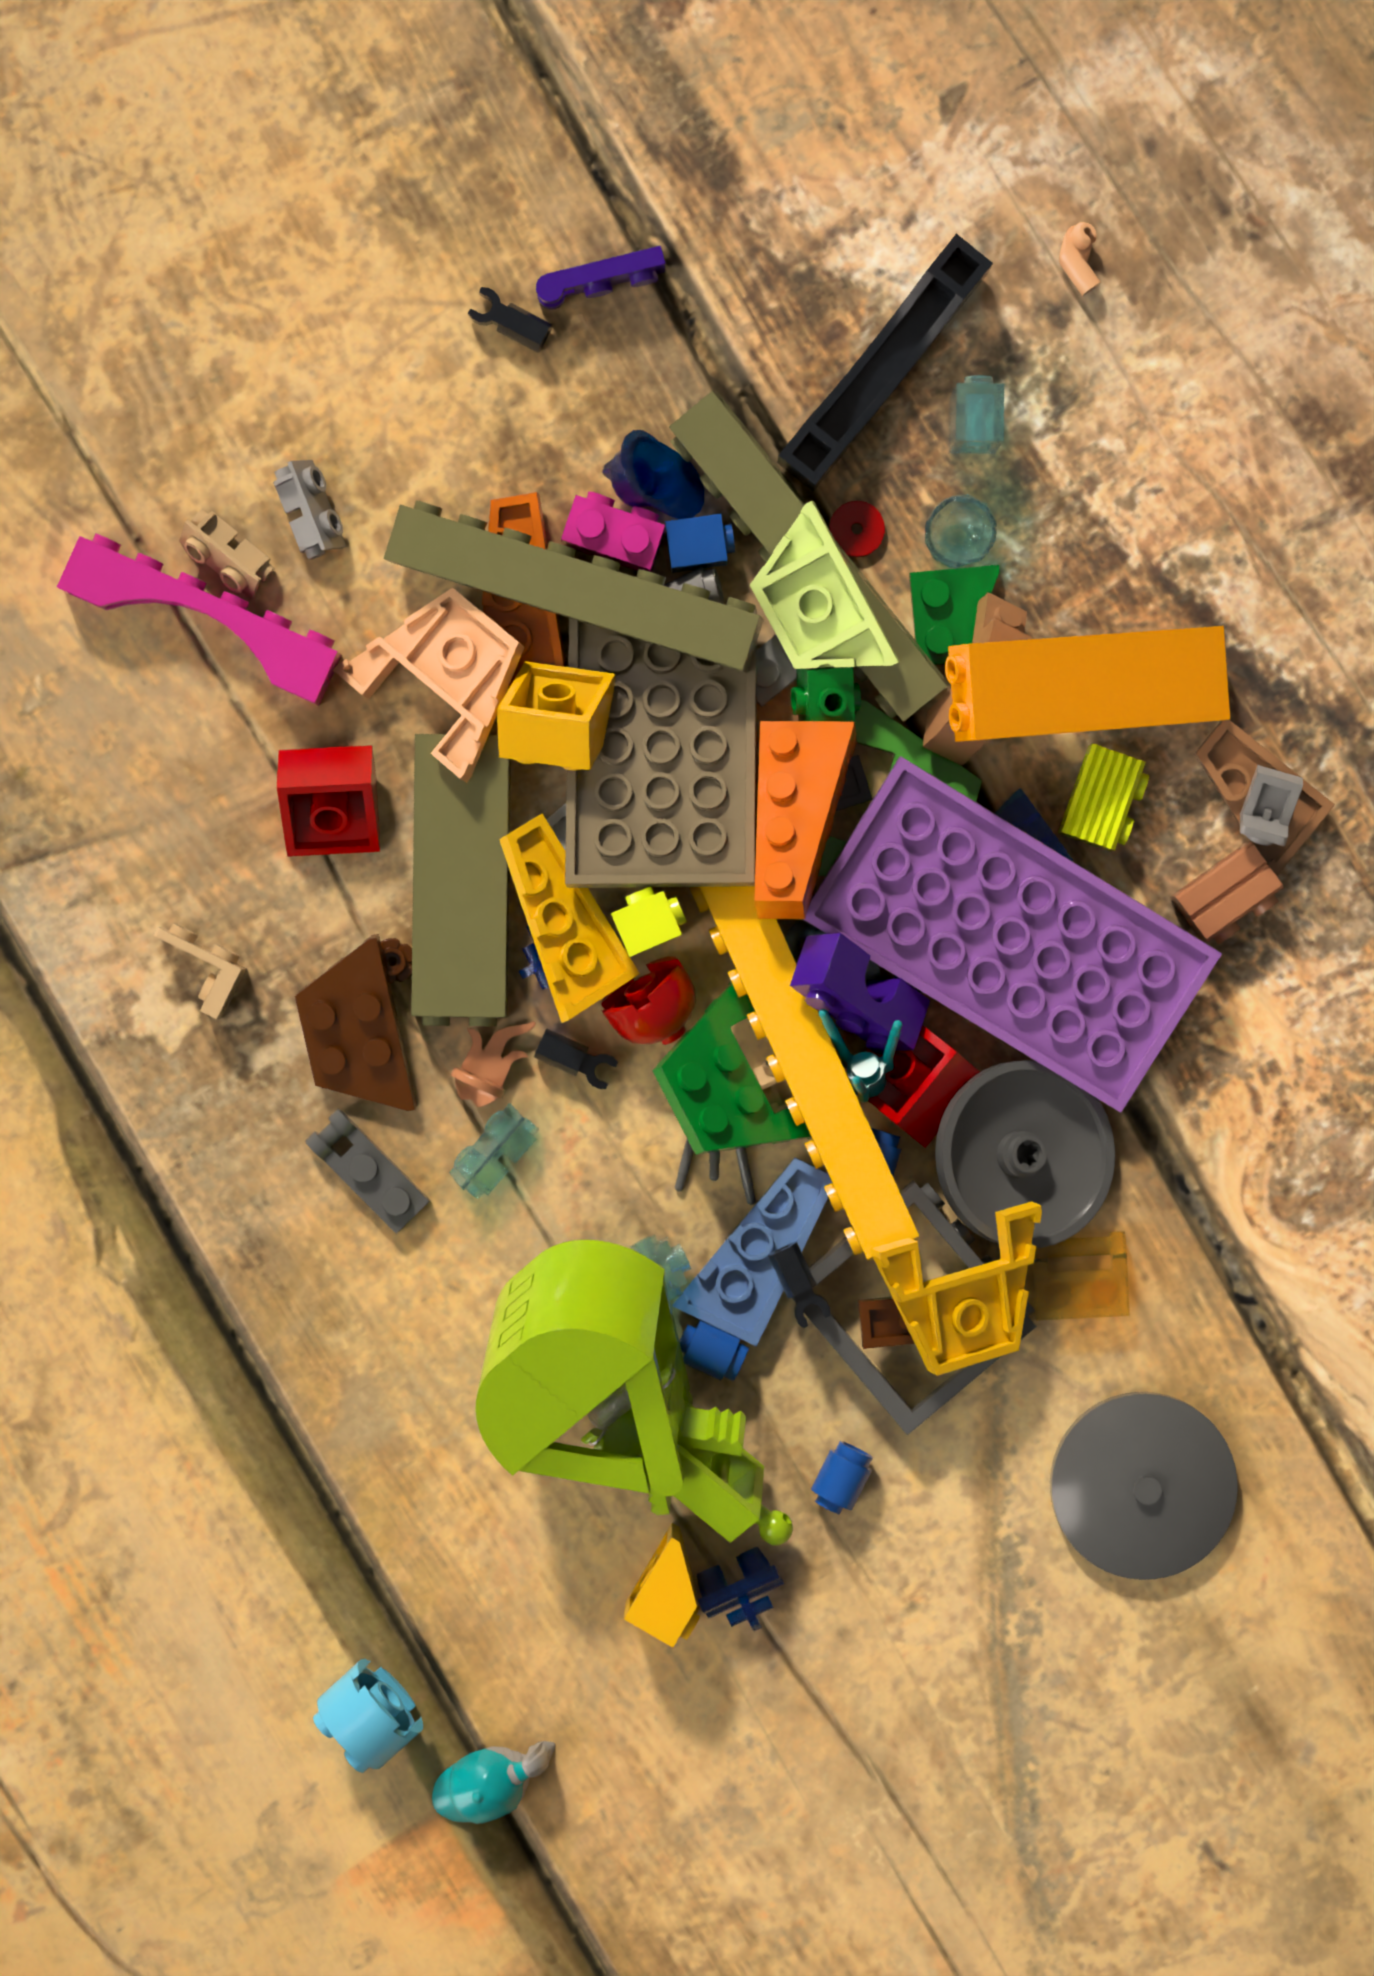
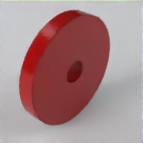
(872, 528)

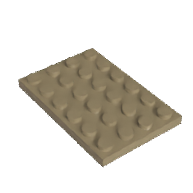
(674, 772)

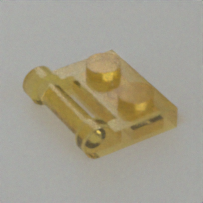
(1082, 1292)

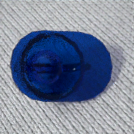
(656, 476)

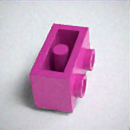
(613, 533)

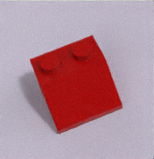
(328, 800)
(922, 1086)

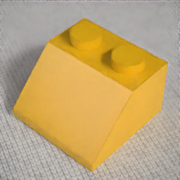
(555, 716)
(665, 1593)

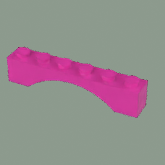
(114, 581)

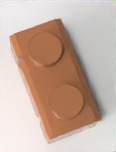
(1228, 893)

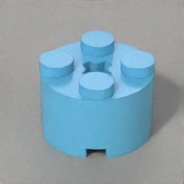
(367, 1716)

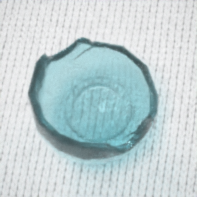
(960, 531)

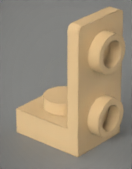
(218, 989)

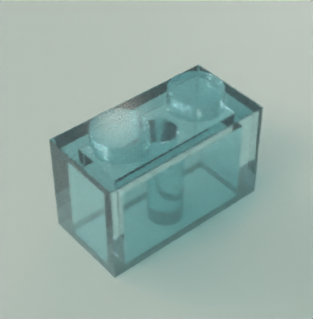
(976, 416)

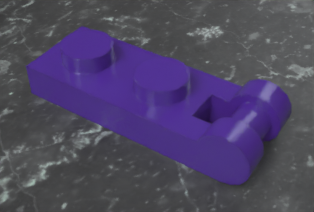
(599, 276)

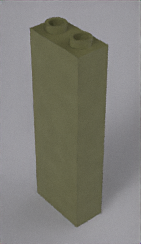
(460, 888)

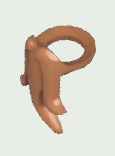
(485, 1069)

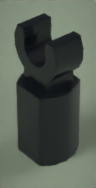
(513, 321)
(571, 1057)
(797, 1280)

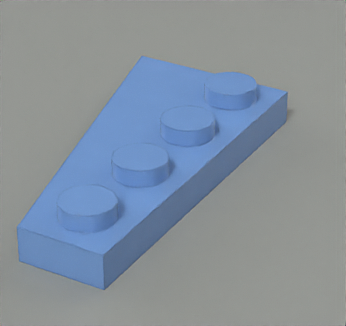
(738, 1282)

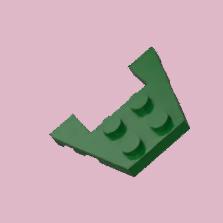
(716, 1088)

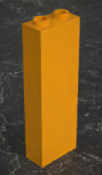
(1087, 683)

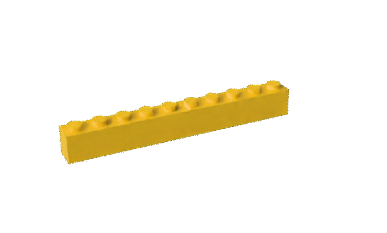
(811, 1069)

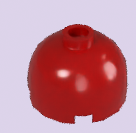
(653, 1005)

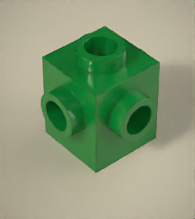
(827, 683)

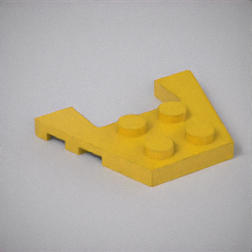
(971, 1311)

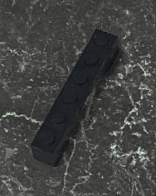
(885, 363)

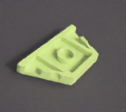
(818, 602)

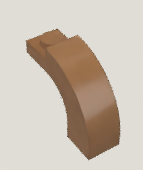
(994, 622)

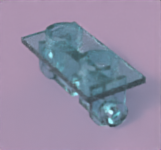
(478, 1165)

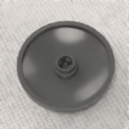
(1022, 1139)
(1143, 1485)

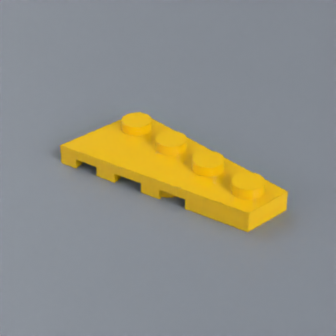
(567, 926)

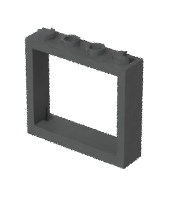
(959, 1239)

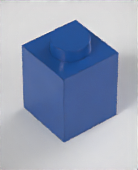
(698, 542)

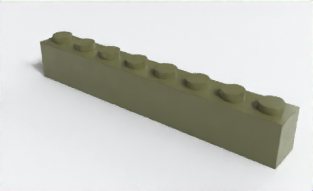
(768, 507)
(574, 588)

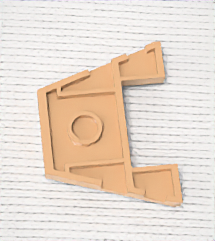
(458, 657)

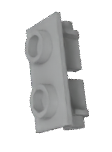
(303, 488)

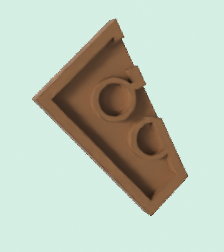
(1230, 763)

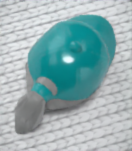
(488, 1782)

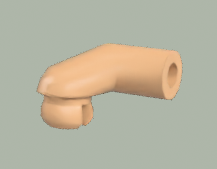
(1075, 254)

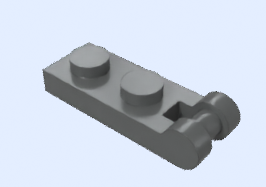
(369, 1172)

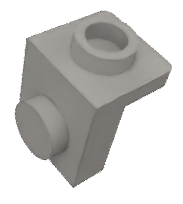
(1269, 806)

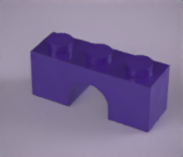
(833, 979)

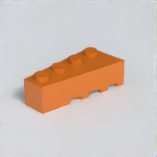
(798, 795)

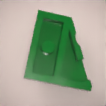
(947, 606)

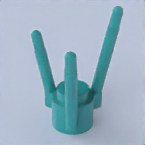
(865, 1069)

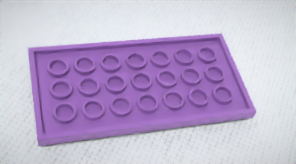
(1011, 934)

